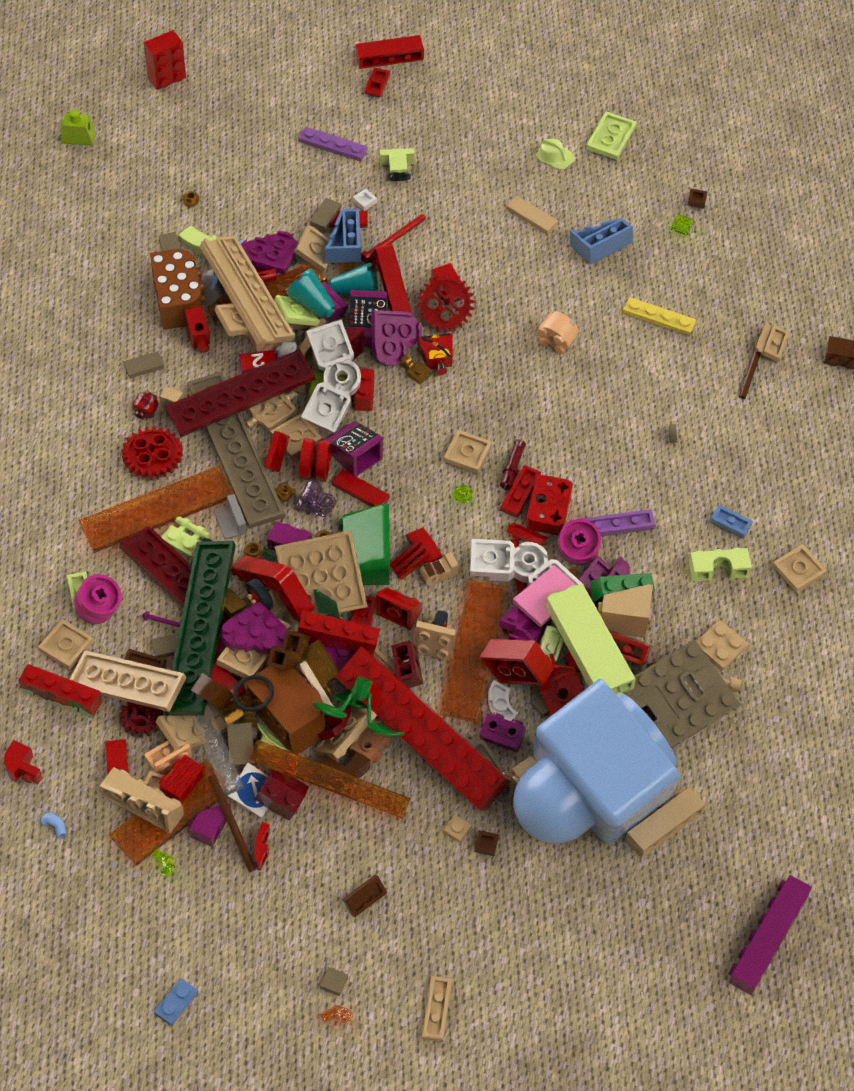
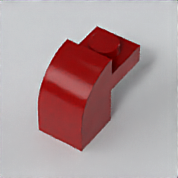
(17, 763)

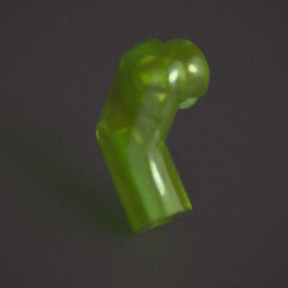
(166, 860)

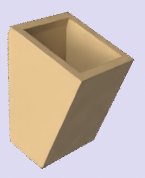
(627, 610)

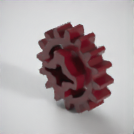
(139, 724)

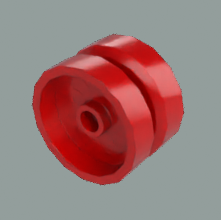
(312, 459)

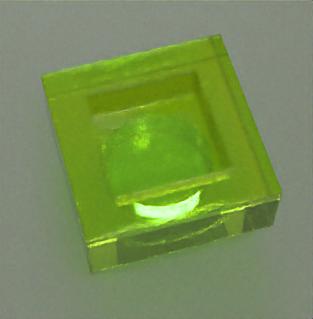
(682, 224)

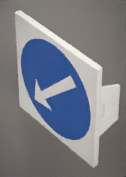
(252, 780)

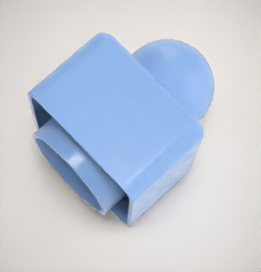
(595, 769)

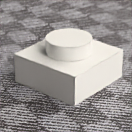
(364, 199)

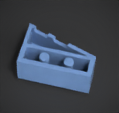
(345, 240)
(602, 240)

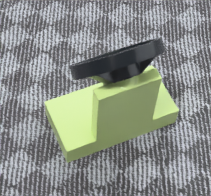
(398, 161)

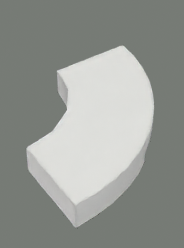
(499, 701)

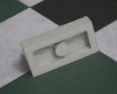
(211, 295)
(230, 518)

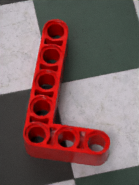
(386, 263)
(276, 577)

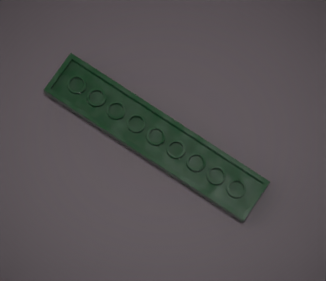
(201, 621)

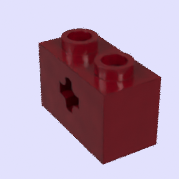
(407, 663)

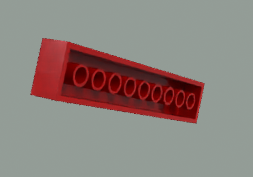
(426, 731)

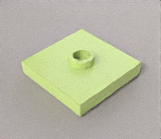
(295, 312)

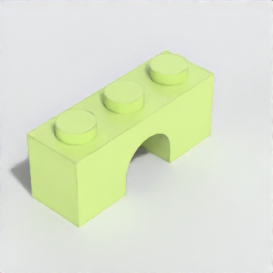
(734, 560)

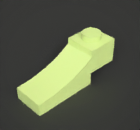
(193, 239)

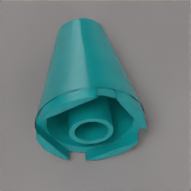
(358, 279)
(311, 294)

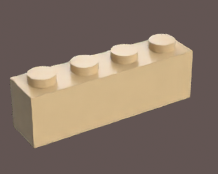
(665, 822)

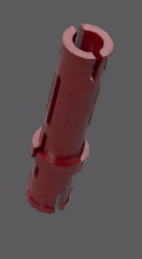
(510, 471)

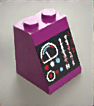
(360, 310)
(356, 448)

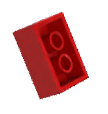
(165, 59)
(517, 662)

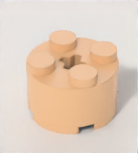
(557, 332)

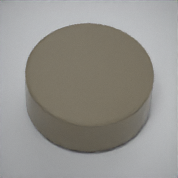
(672, 433)

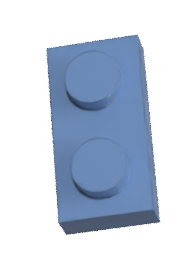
(731, 521)
(176, 1002)

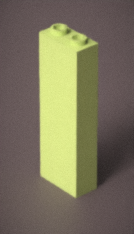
(589, 639)

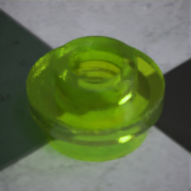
(463, 497)

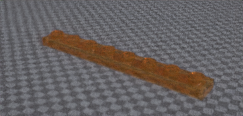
(330, 779)

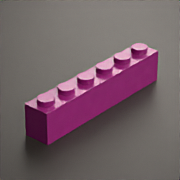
(769, 935)

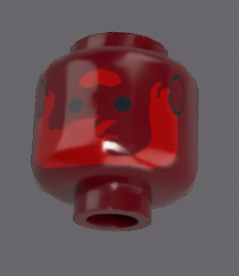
(145, 405)

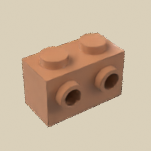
(371, 744)

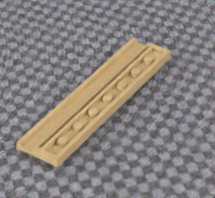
(246, 290)

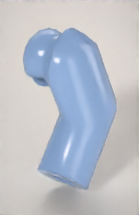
(55, 821)

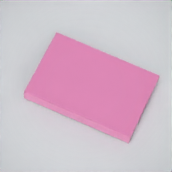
(533, 598)

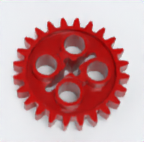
(457, 290)
(152, 453)

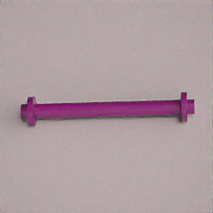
(147, 615)

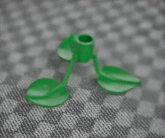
(355, 698)

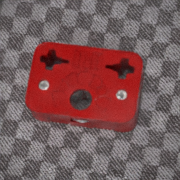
(549, 504)

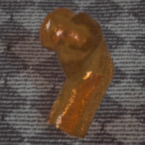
(338, 1013)

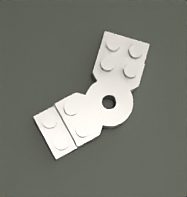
(334, 357)
(504, 562)

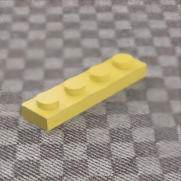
(659, 316)

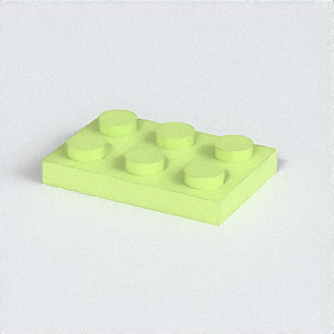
(611, 135)

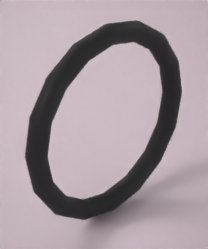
(258, 707)

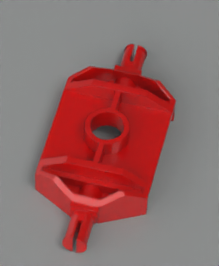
(561, 678)

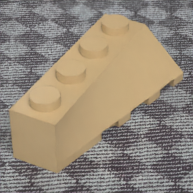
(142, 800)

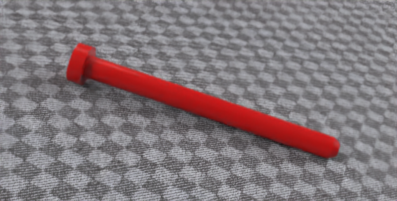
(365, 256)

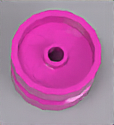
(583, 531)
(97, 599)

